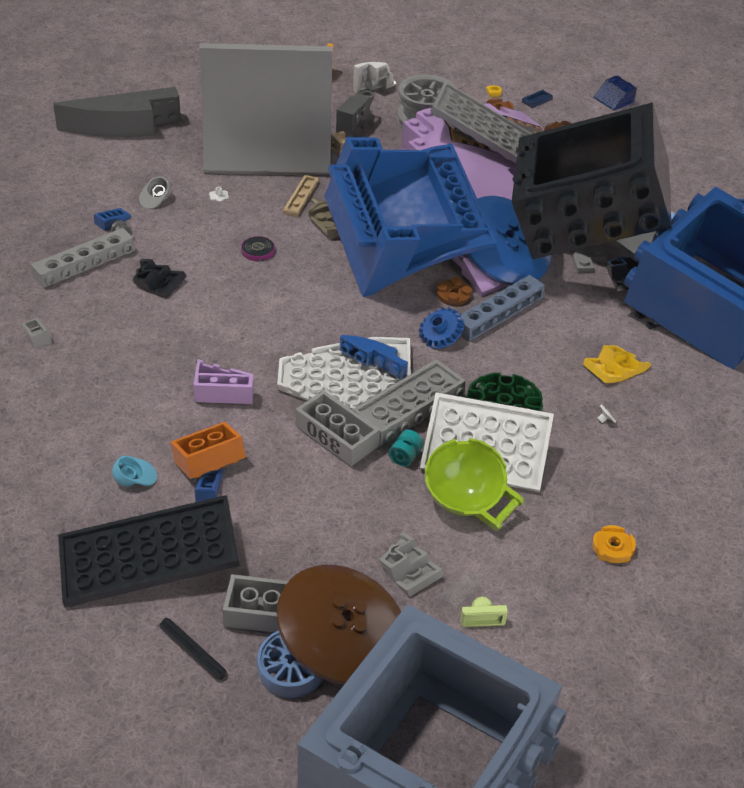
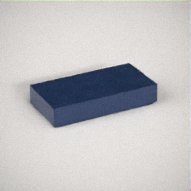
(537, 98)

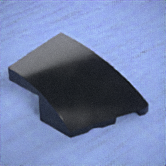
(619, 269)
(157, 278)

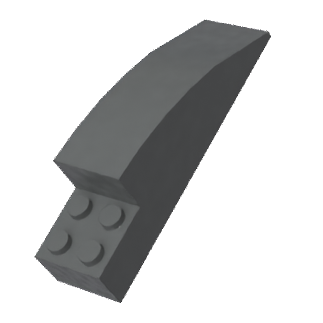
(119, 114)

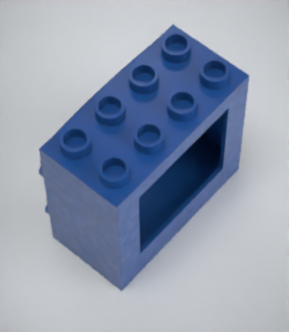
(688, 294)

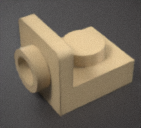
(337, 142)

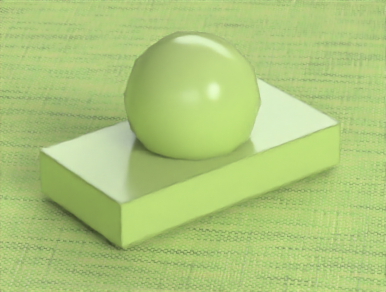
(483, 613)

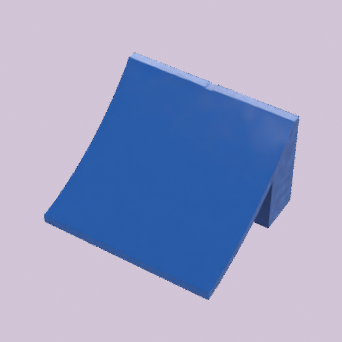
(402, 210)

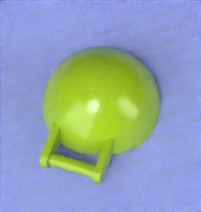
(470, 480)

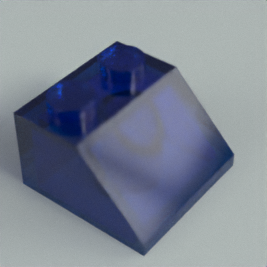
(616, 93)

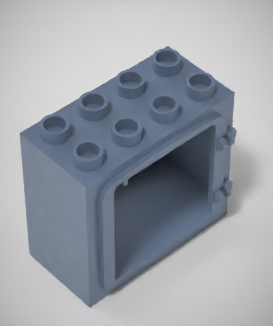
(451, 672)

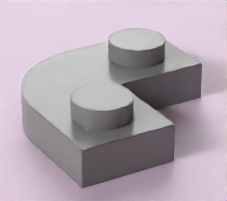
(585, 256)

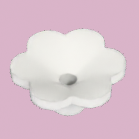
(218, 194)
(605, 415)

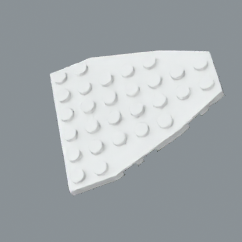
(338, 373)

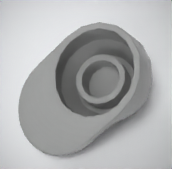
(155, 192)

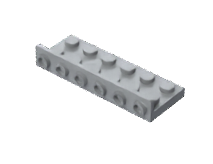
(410, 400)

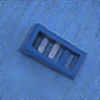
(107, 218)
(206, 490)

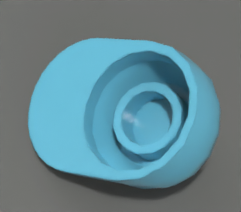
(132, 471)

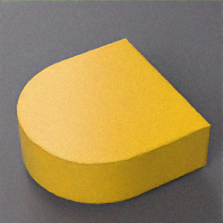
(494, 91)

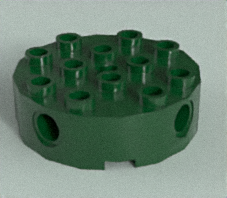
(506, 390)

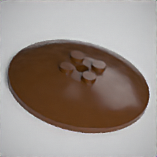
(313, 621)

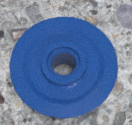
(441, 328)

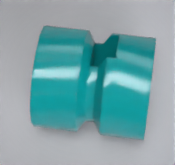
(406, 448)

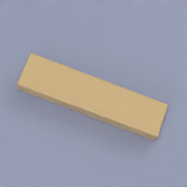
(301, 196)

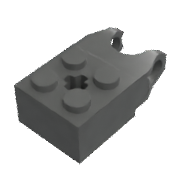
(354, 114)

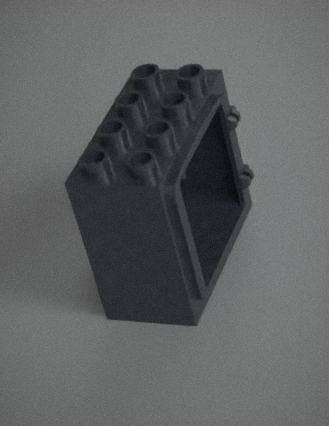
(592, 182)

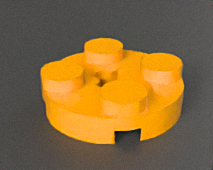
(609, 553)

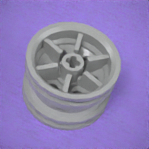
(418, 94)

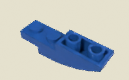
(374, 352)

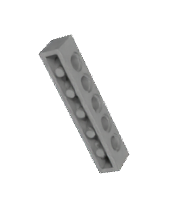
(82, 257)

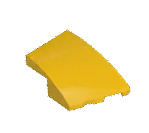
(615, 364)

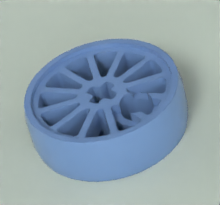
(286, 665)

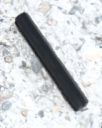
(193, 649)

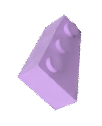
(222, 385)

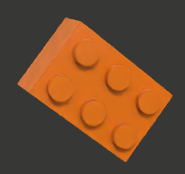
(208, 450)

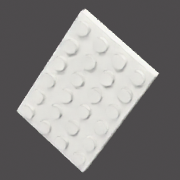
(512, 431)

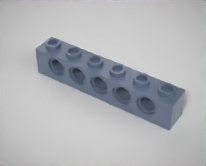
(501, 306)

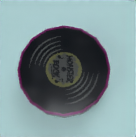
(258, 248)

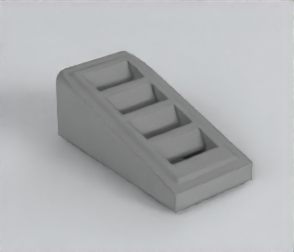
(39, 335)

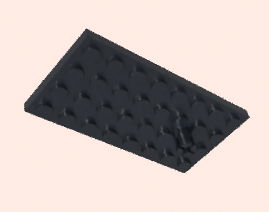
(147, 551)

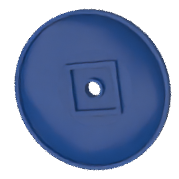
(511, 256)

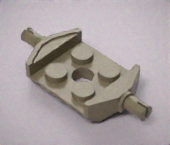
(322, 217)

